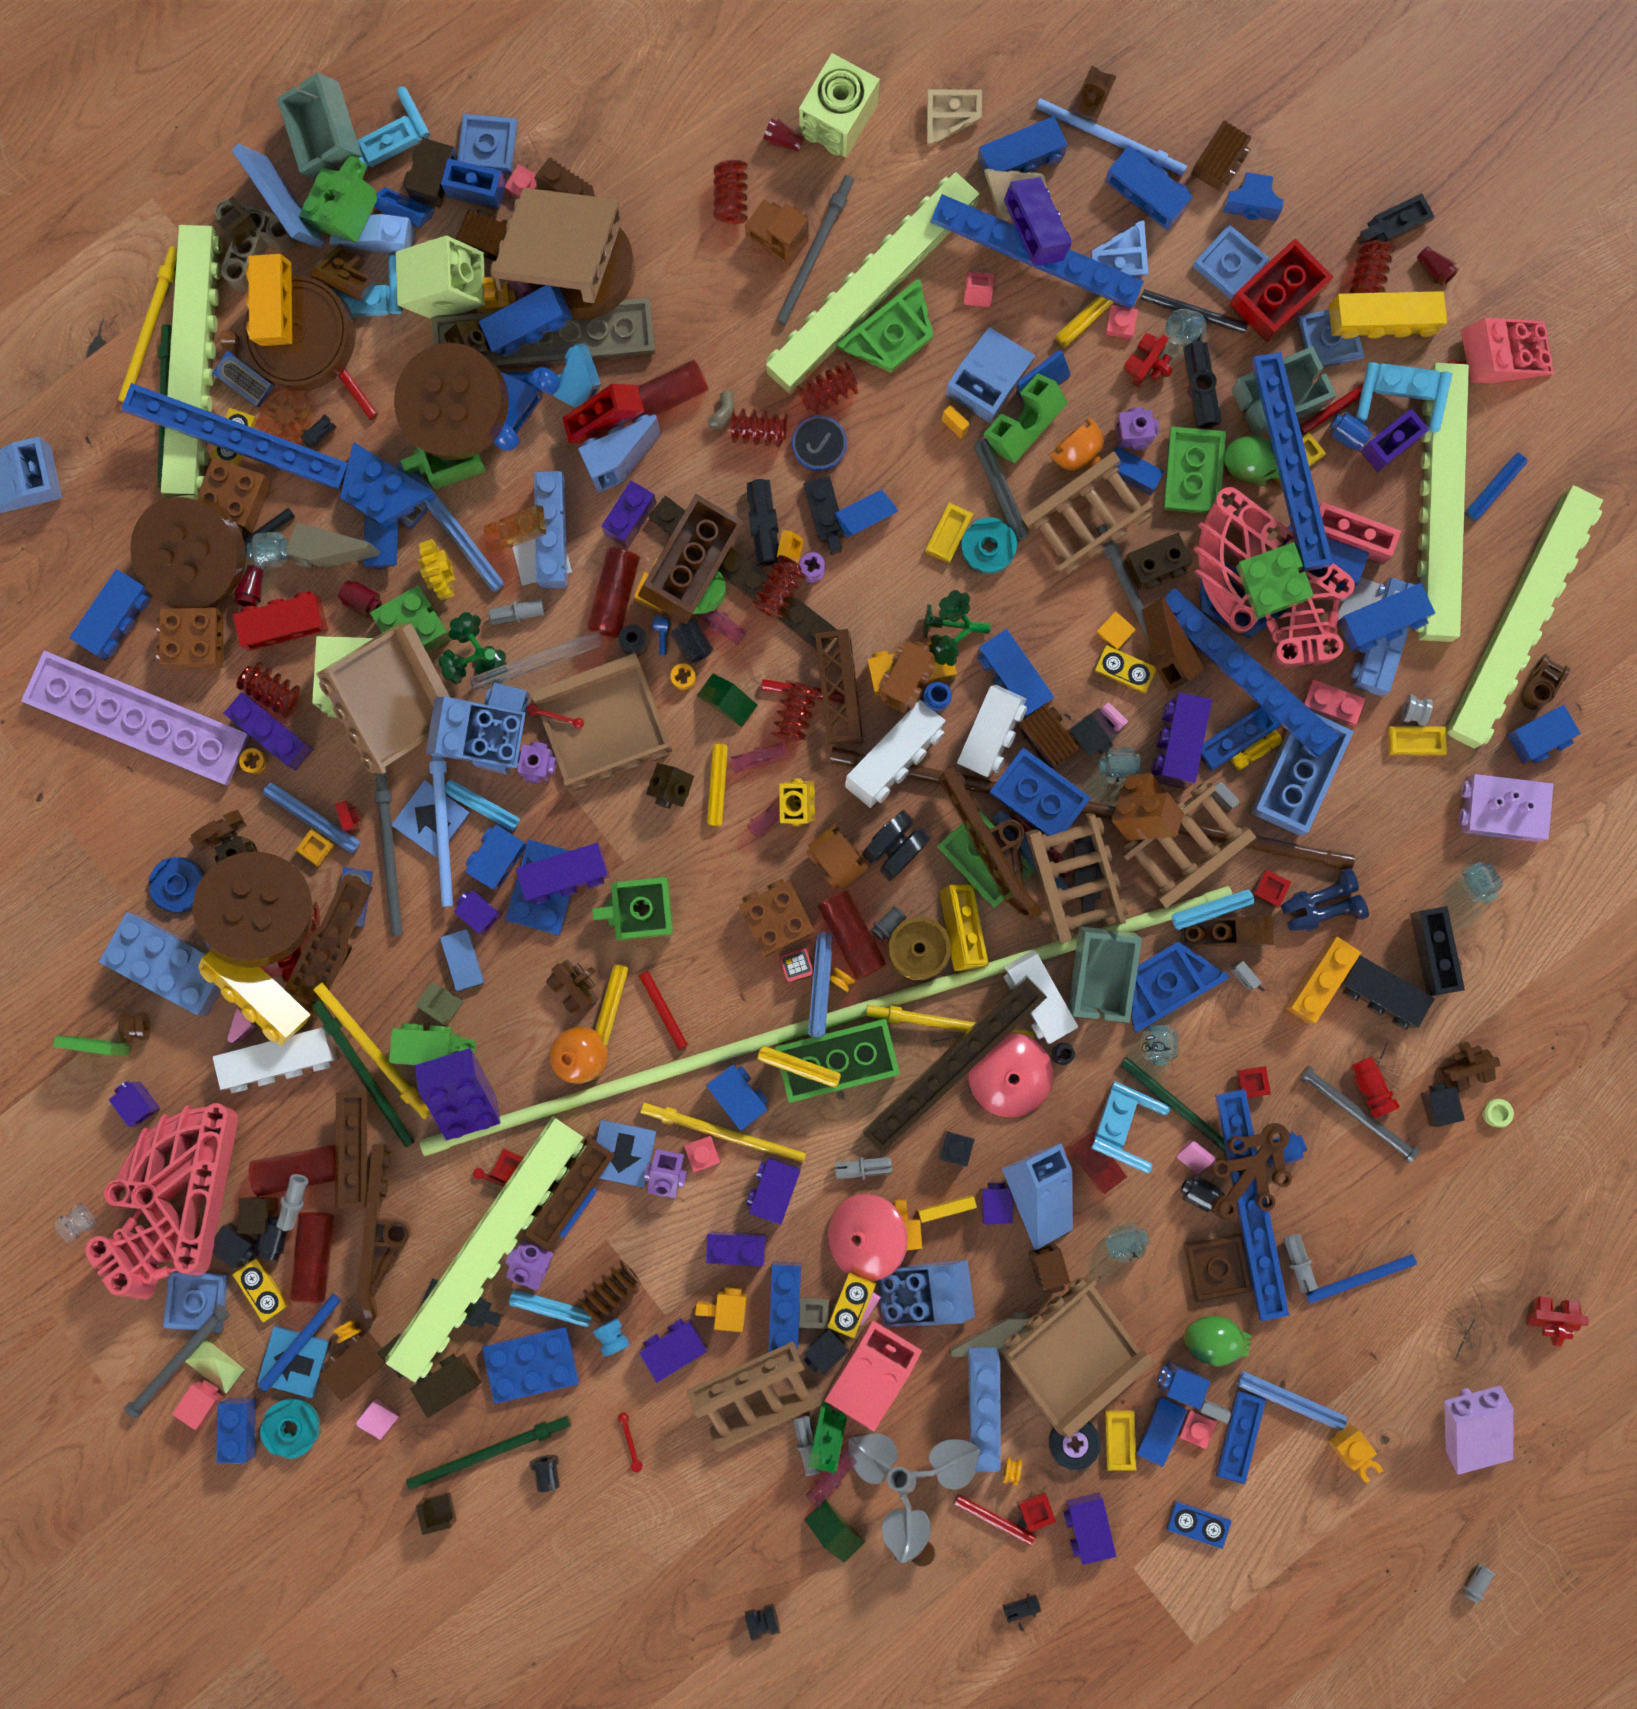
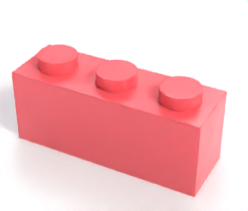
(1360, 532)

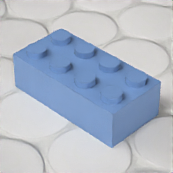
(1299, 782)
(160, 963)

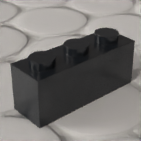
(1437, 951)
(1386, 993)

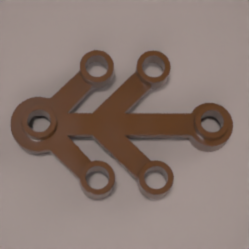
(1253, 1168)

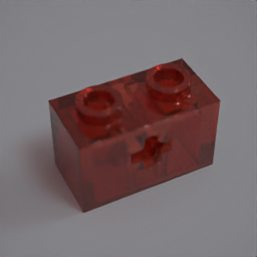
(1099, 1167)

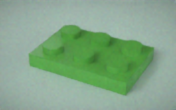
(1193, 469)
(965, 858)

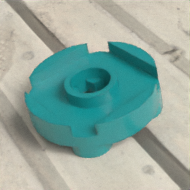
(999, 534)
(296, 1412)

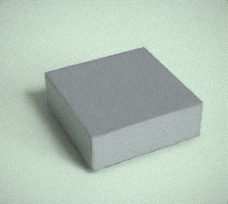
(1225, 797)
(1245, 975)
(1215, 1411)

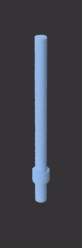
(1158, 158)
(438, 769)

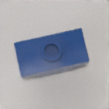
(1254, 199)

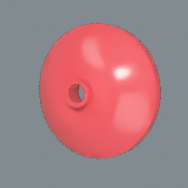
(1018, 1056)
(881, 1235)

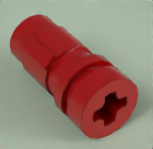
(1372, 1083)

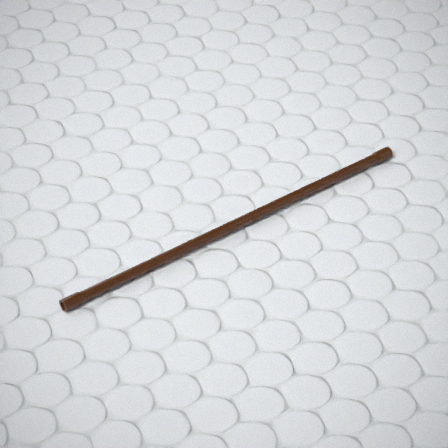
(1328, 857)

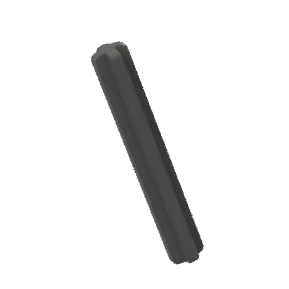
(1001, 489)

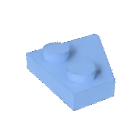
(1125, 252)

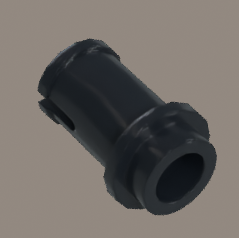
(318, 432)
(1056, 1054)
(1022, 1608)

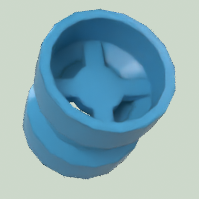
(611, 1337)

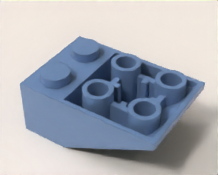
(989, 375)
(618, 453)
(27, 475)
(475, 732)
(1043, 1193)
(927, 1294)

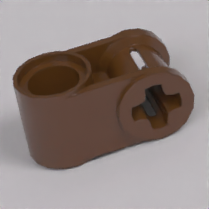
(1547, 679)

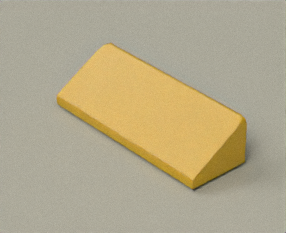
(963, 927)

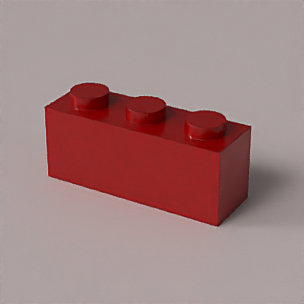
(603, 412)
(280, 621)

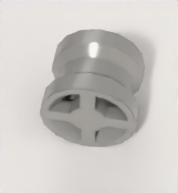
(1417, 710)

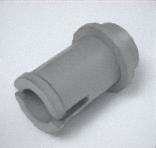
(1478, 1584)

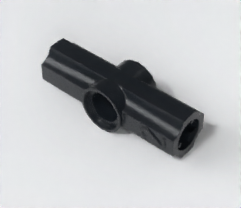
(1200, 369)
(763, 522)

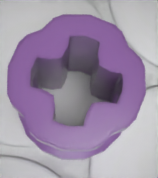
(818, 573)

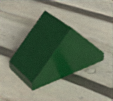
(727, 699)
(834, 1531)

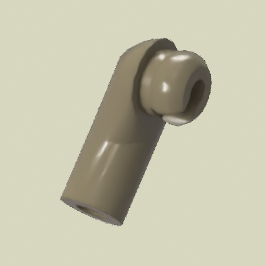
(722, 417)

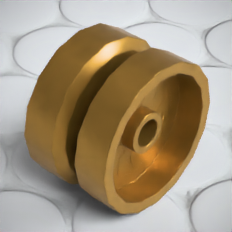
(915, 965)

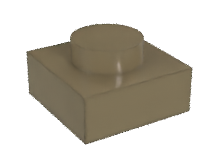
(813, 1313)

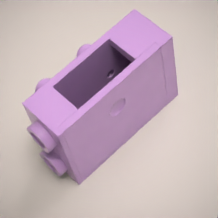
(1506, 808)
(1478, 1429)

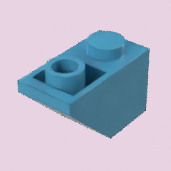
(579, 377)

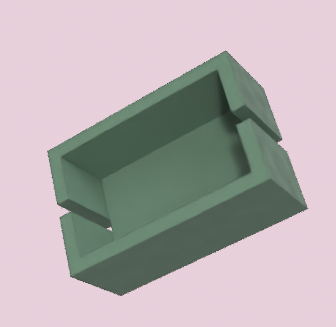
(318, 125)
(1307, 396)
(1104, 974)

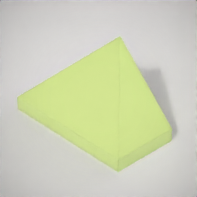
(215, 1366)

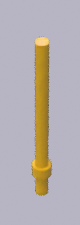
(166, 275)
(896, 1015)
(408, 1093)
(670, 1116)

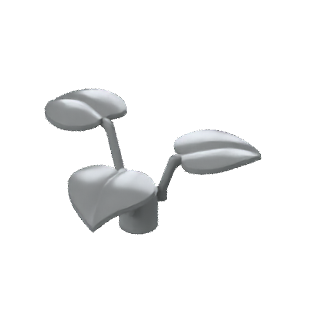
(909, 1530)

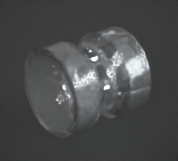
(74, 1223)

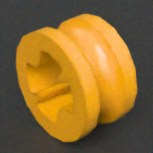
(690, 680)
(245, 758)
(841, 979)
(346, 1331)
(1012, 1471)

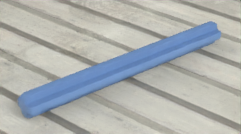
(459, 536)

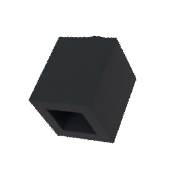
(1094, 733)
(1442, 1105)
(956, 1148)
(233, 1247)
(825, 1351)

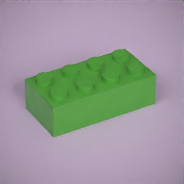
(857, 1053)

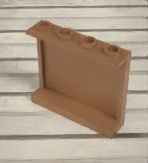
(558, 241)
(384, 695)
(618, 722)
(1074, 1357)

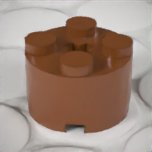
(837, 856)

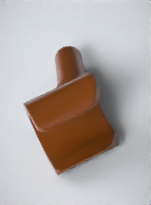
(230, 339)

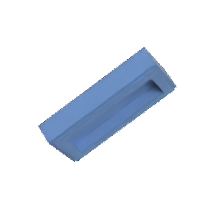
(462, 960)

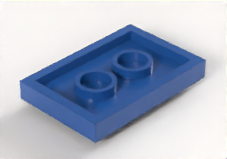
(1039, 794)
(546, 916)
(530, 1364)

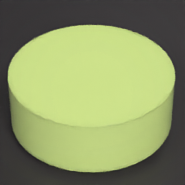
(1498, 1113)

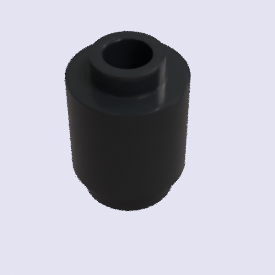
(639, 646)
(1199, 1192)
(273, 1242)

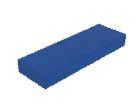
(1237, 737)
(1240, 1437)

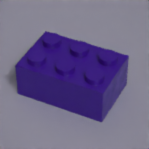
(1181, 740)
(458, 1094)

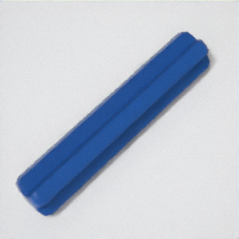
(1496, 486)

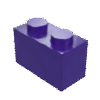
(1394, 440)
(629, 514)
(774, 1190)
(735, 1248)
(672, 1349)
(1090, 1529)

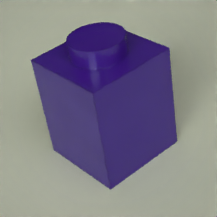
(476, 912)
(133, 1103)
(996, 1204)

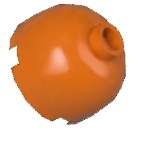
(1080, 447)
(578, 1055)

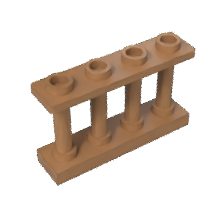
(1085, 486)
(1214, 855)
(1056, 897)
(745, 1380)

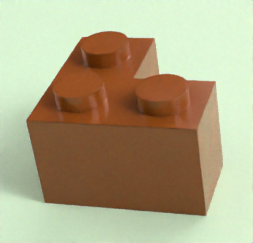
(779, 230)
(1146, 810)

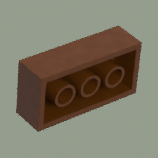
(690, 558)

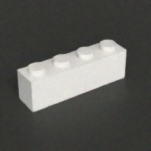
(895, 754)
(268, 1060)

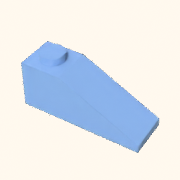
(382, 235)

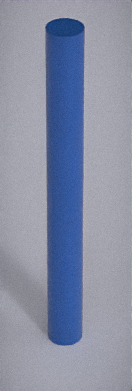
(1361, 1278)
(299, 1342)

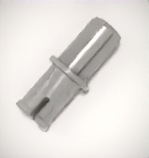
(516, 612)
(863, 1168)
(292, 1202)
(1300, 1263)
(805, 1438)

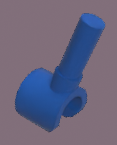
(661, 624)

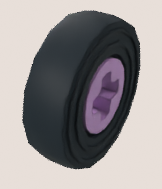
(1086, 1452)

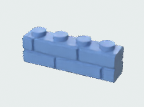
(551, 548)
(1379, 664)
(985, 1406)

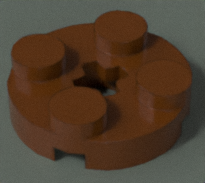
(214, 832)

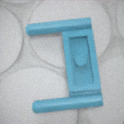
(395, 136)
(379, 300)
(1407, 383)
(1116, 1123)

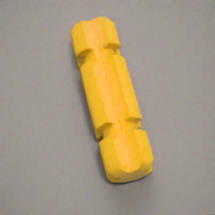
(1256, 750)

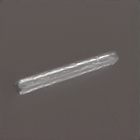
(536, 661)

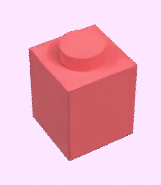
(198, 1404)

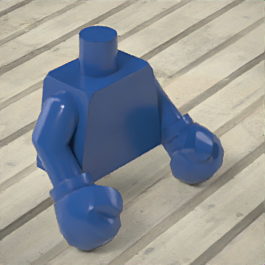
(523, 399)

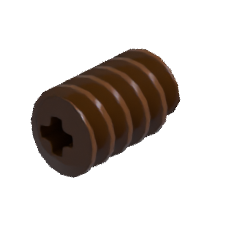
(610, 1292)

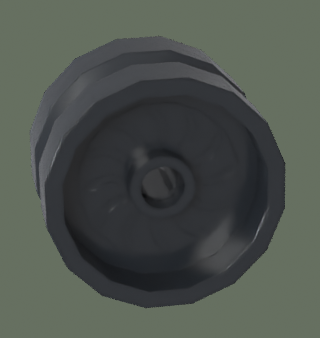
(892, 842)

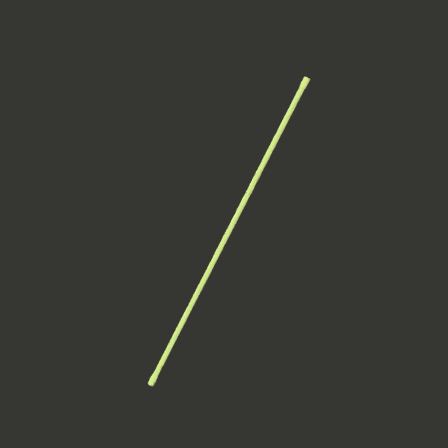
(438, 1142)

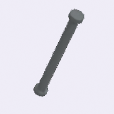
(1409, 1152)
(135, 1408)

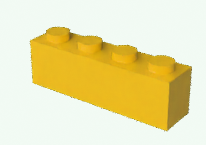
(1387, 314)
(257, 996)

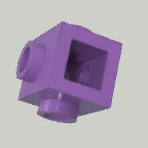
(1136, 428)
(543, 769)
(665, 1173)
(528, 1264)

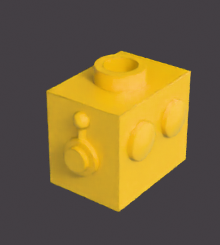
(790, 809)

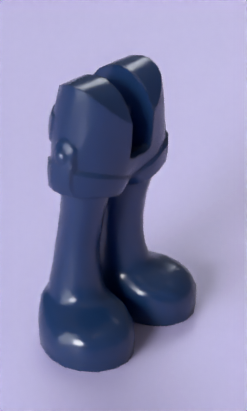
(1352, 906)

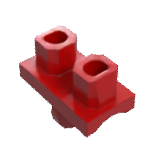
(1153, 348)
(1558, 1323)

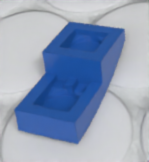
(1161, 1432)

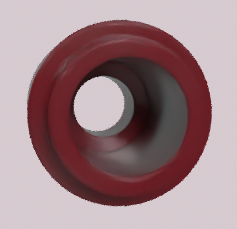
(359, 598)

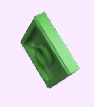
(91, 1045)

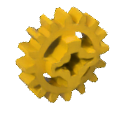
(436, 569)

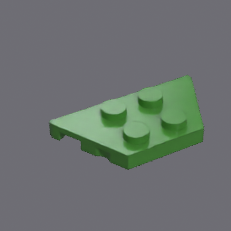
(892, 332)

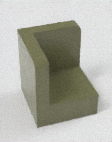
(439, 1003)

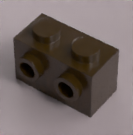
(427, 171)
(1158, 561)
(445, 1385)

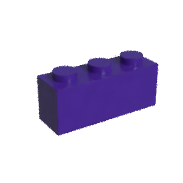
(1037, 221)
(268, 731)
(563, 874)

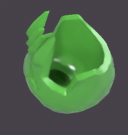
(1251, 459)
(1216, 1340)

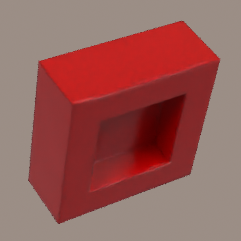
(348, 816)
(1271, 888)
(1254, 1081)
(506, 1164)
(1037, 1512)

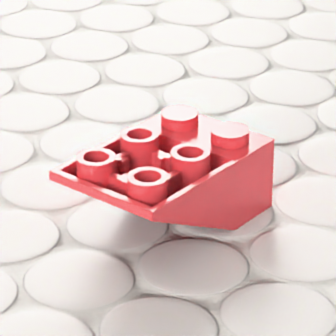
(1506, 350)
(873, 1375)

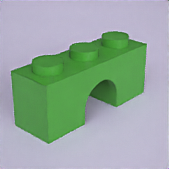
(1041, 405)

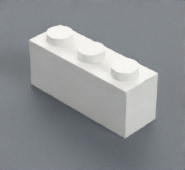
(992, 731)
(1052, 1015)

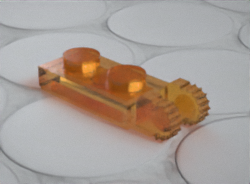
(517, 528)

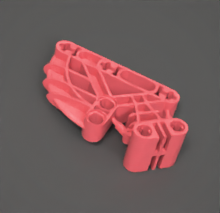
(1304, 633)
(131, 1258)

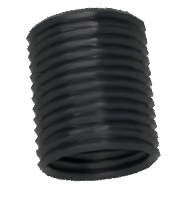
(692, 641)

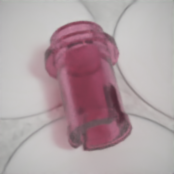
(764, 821)

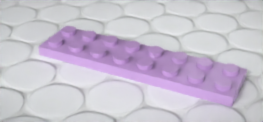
(135, 718)

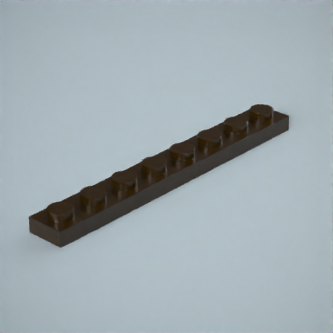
(749, 579)
(954, 1063)

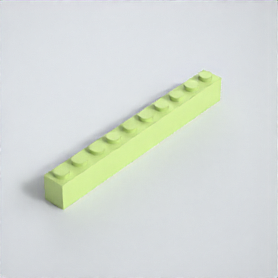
(865, 289)
(191, 353)
(1444, 509)
(1524, 616)
(483, 1249)

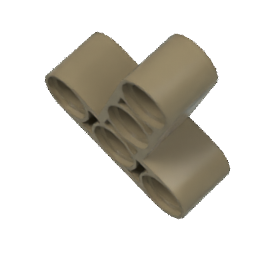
(259, 240)

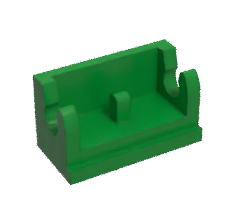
(827, 1439)

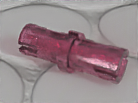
(723, 624)
(759, 757)
(829, 1480)

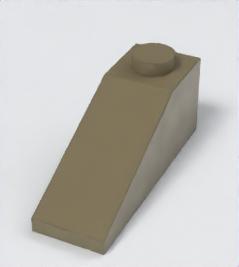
(325, 548)
(992, 1335)

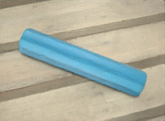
(481, 805)
(1212, 909)
(550, 1308)

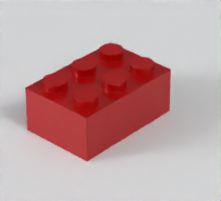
(1281, 290)

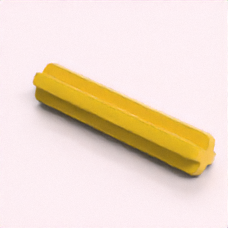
(1083, 320)
(717, 785)
(611, 1002)
(799, 1066)

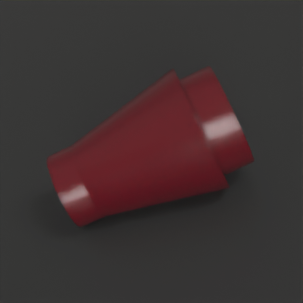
(782, 135)
(1437, 265)
(250, 587)

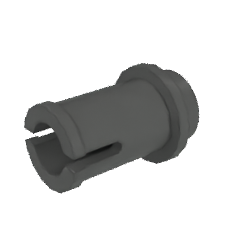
(888, 923)

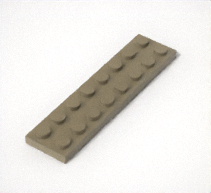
(616, 334)

